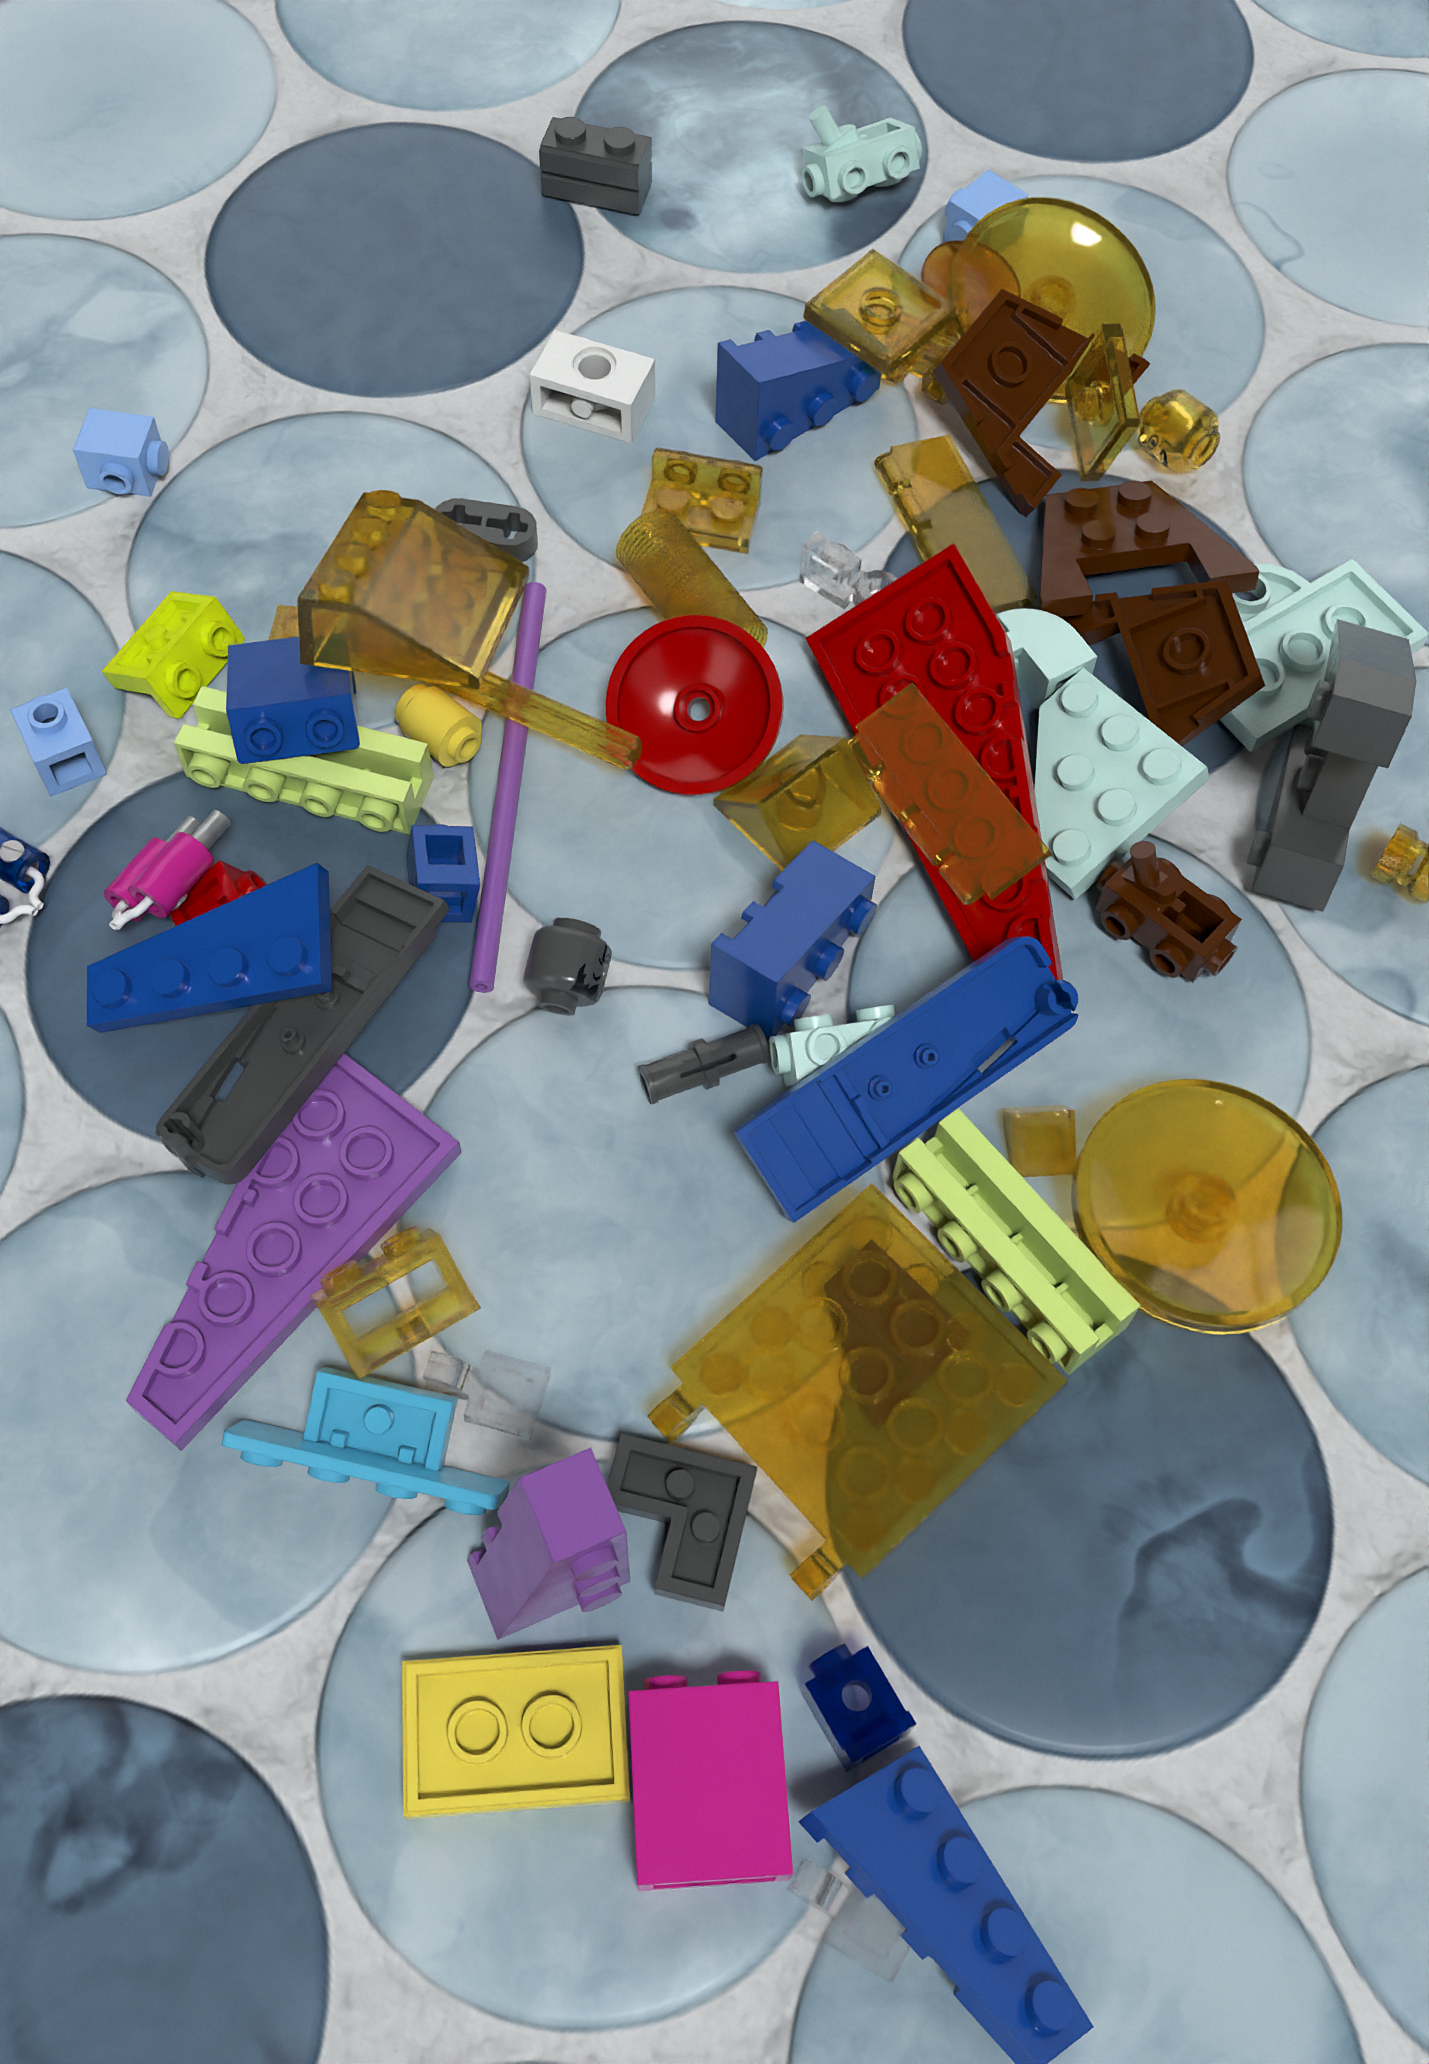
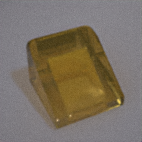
(1041, 1140)

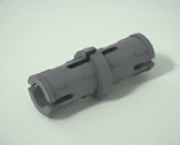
(702, 1064)

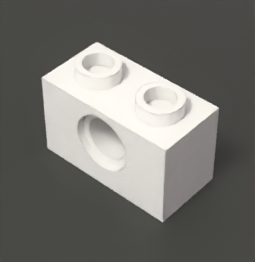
(593, 386)

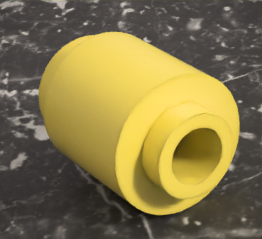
(442, 722)

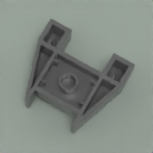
(1330, 766)

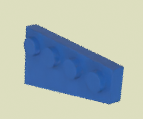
(232, 957)
(939, 1883)

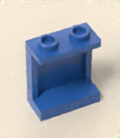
(287, 706)

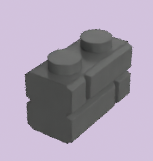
(596, 165)

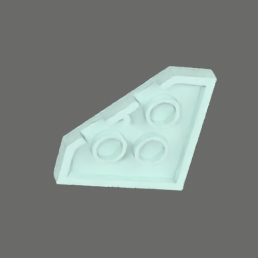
(1103, 779)

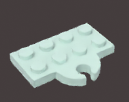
(1293, 638)

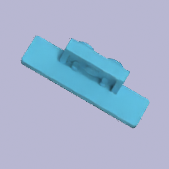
(376, 1435)

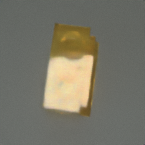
(352, 1283)

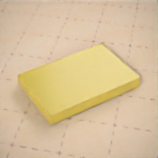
(514, 1732)

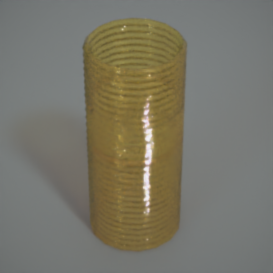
(680, 573)

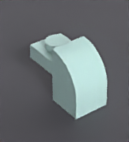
(1044, 652)

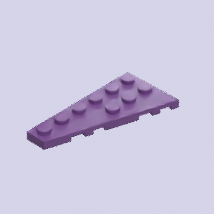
(308, 1206)

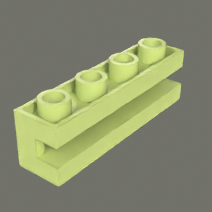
(374, 784)
(1013, 1242)

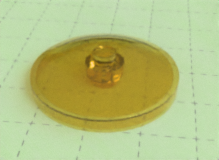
(1059, 261)
(1207, 1206)

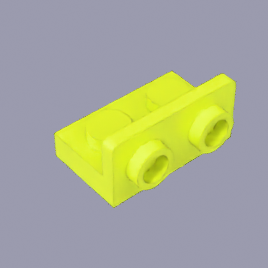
(176, 651)

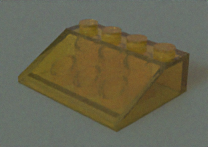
(408, 596)

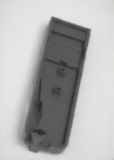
(296, 1041)

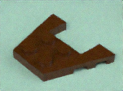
(1004, 377)
(1126, 530)
(1183, 652)

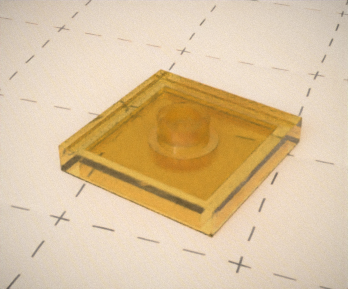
(879, 312)
(1101, 402)

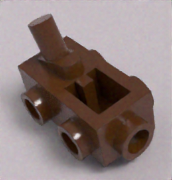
(1166, 914)

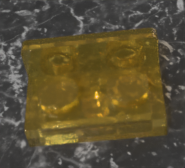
(709, 495)

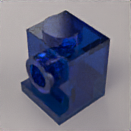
(851, 1733)

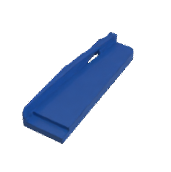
(907, 1075)

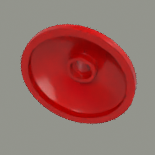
(692, 662)

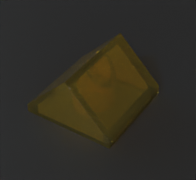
(801, 796)

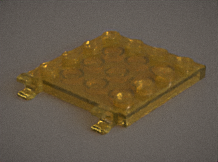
(863, 1384)

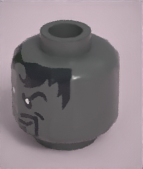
(567, 965)

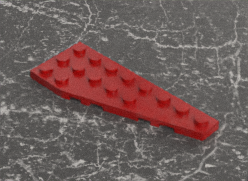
(951, 645)

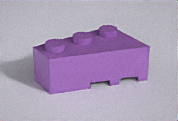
(554, 1549)

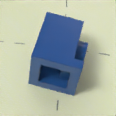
(445, 865)

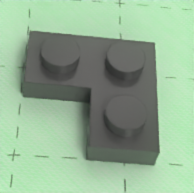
(702, 1502)

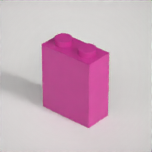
(709, 1783)

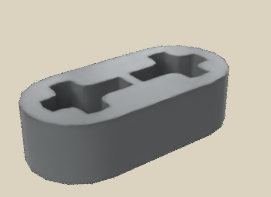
(495, 523)

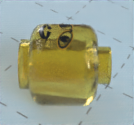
(1178, 431)

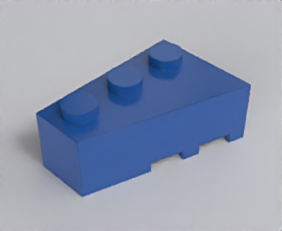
(786, 386)
(790, 940)

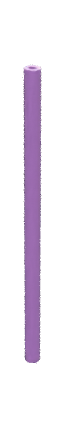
(506, 799)

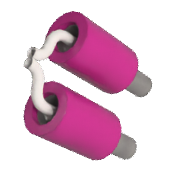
(164, 871)

